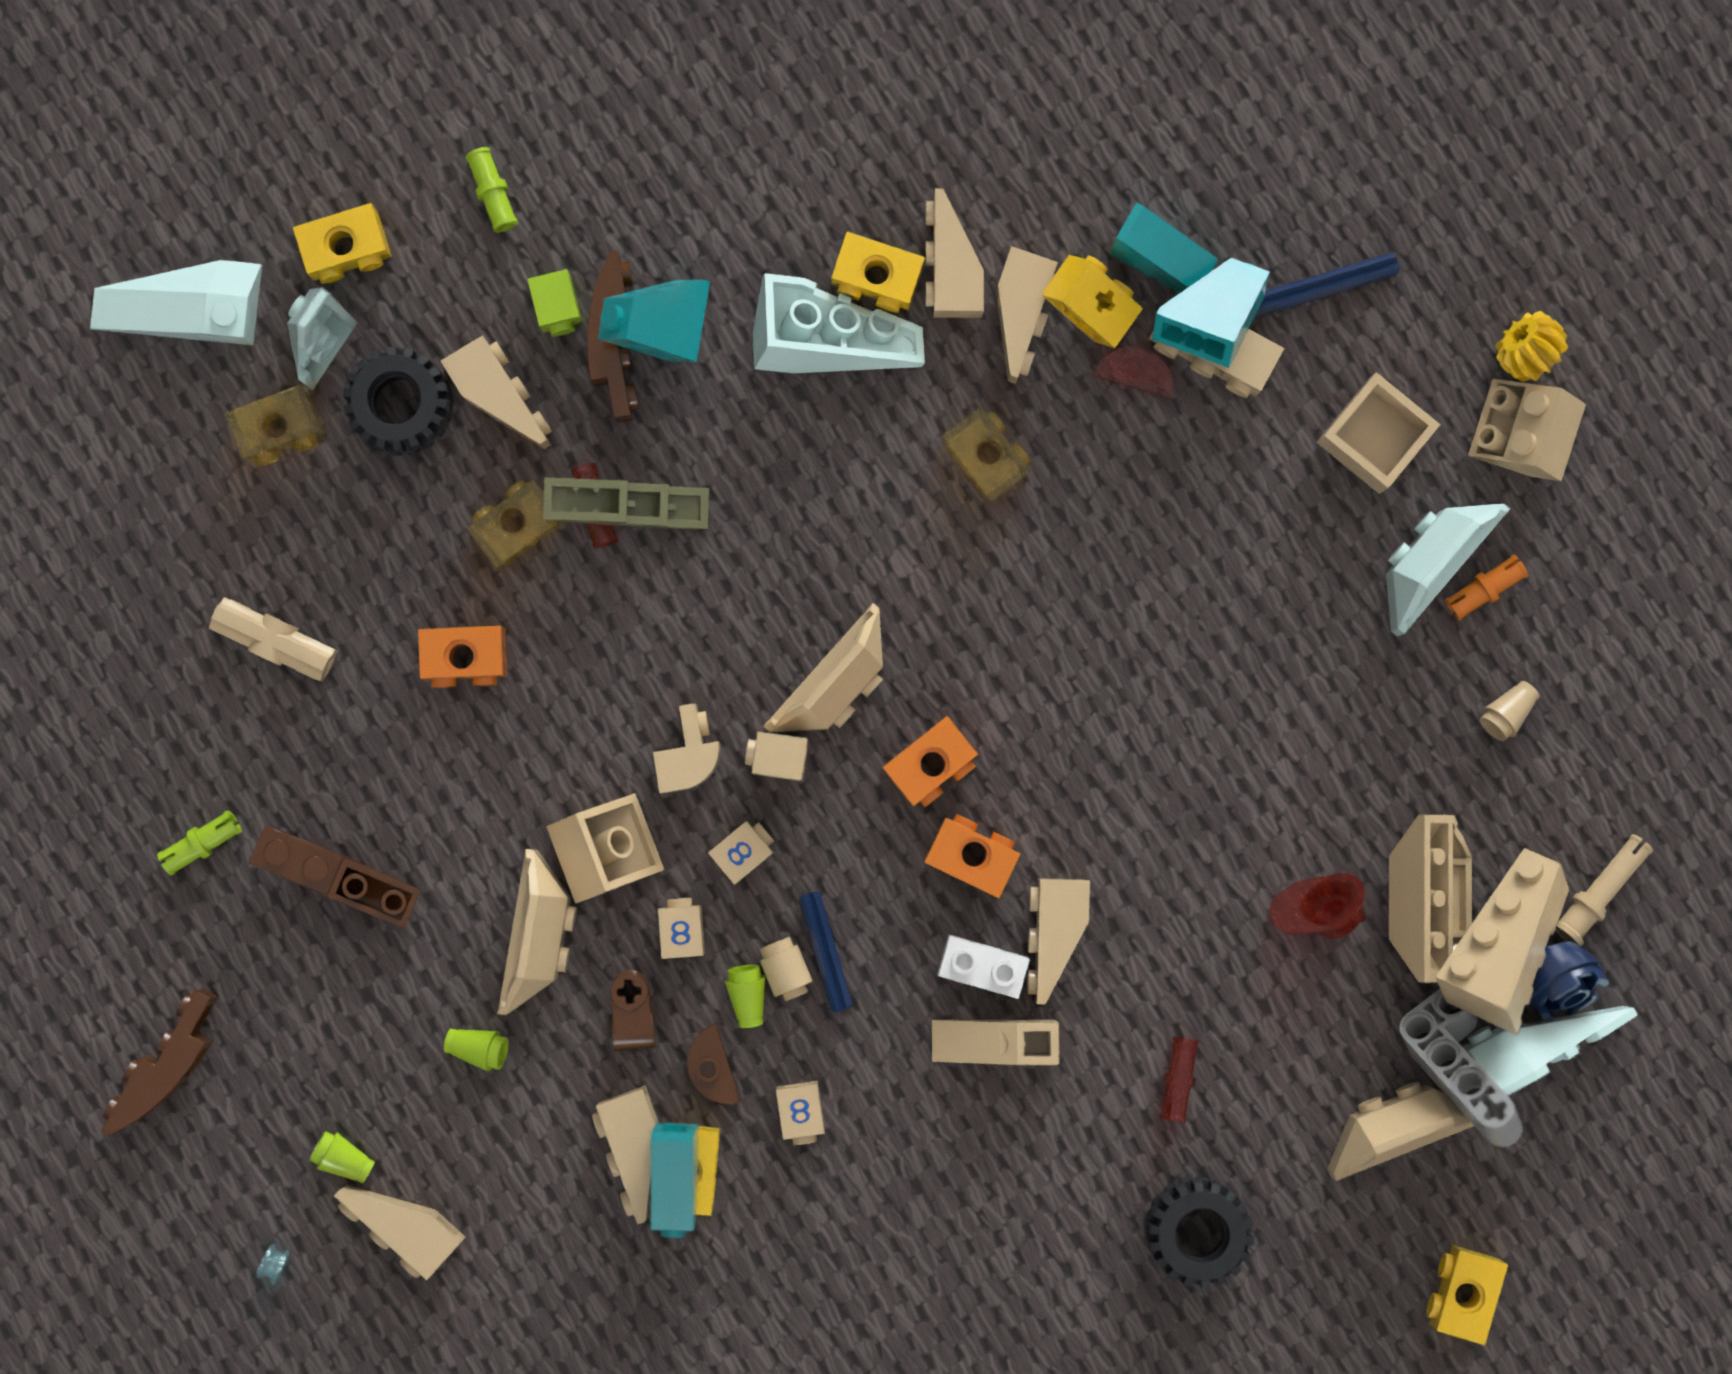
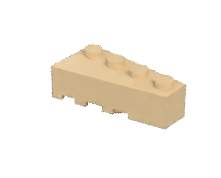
(1506, 943)

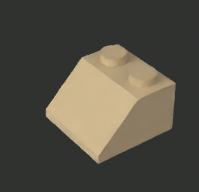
(605, 848)

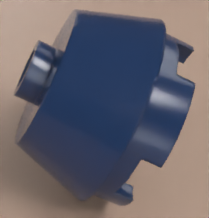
(1566, 980)

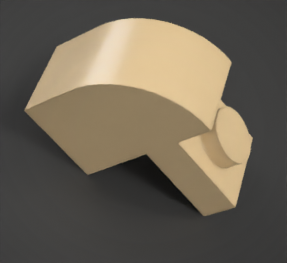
(688, 765)

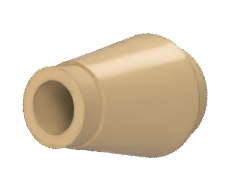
(1509, 711)

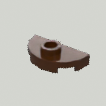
(710, 1067)

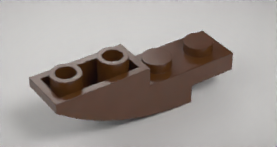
(607, 359)
(334, 875)
(155, 1079)

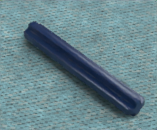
(1329, 283)

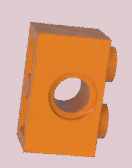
(440, 644)
(943, 740)
(991, 873)

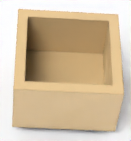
(1378, 433)

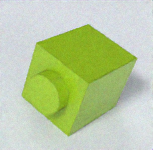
(555, 302)

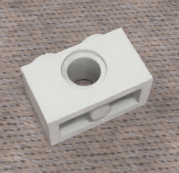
(983, 966)

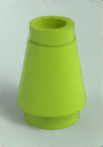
(746, 993)
(478, 1047)
(341, 1158)

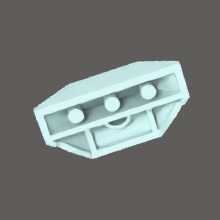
(1434, 558)

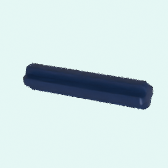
(825, 951)

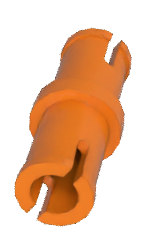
(1486, 587)

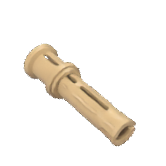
(1591, 905)

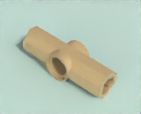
(273, 639)

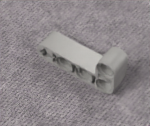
(1464, 1073)

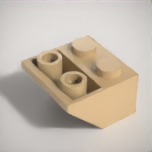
(1527, 428)

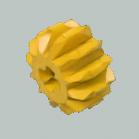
(1531, 346)

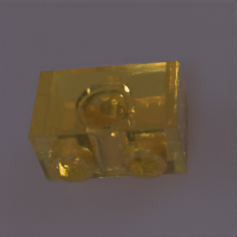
(252, 423)
(989, 479)
(504, 546)

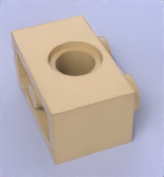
(777, 756)

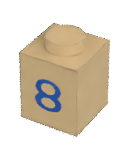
(742, 851)
(681, 929)
(800, 1112)

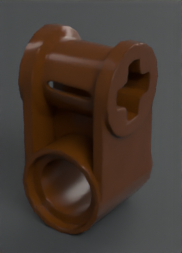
(632, 1019)

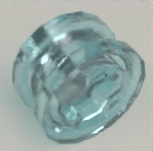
(273, 1264)

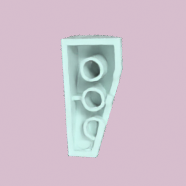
(195, 303)
(820, 332)
(317, 333)
(1522, 1058)

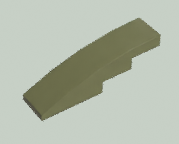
(625, 503)

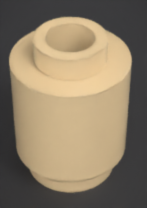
(785, 969)

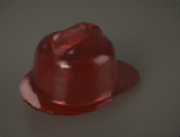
(1320, 906)

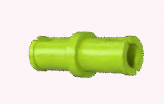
(491, 189)
(199, 842)

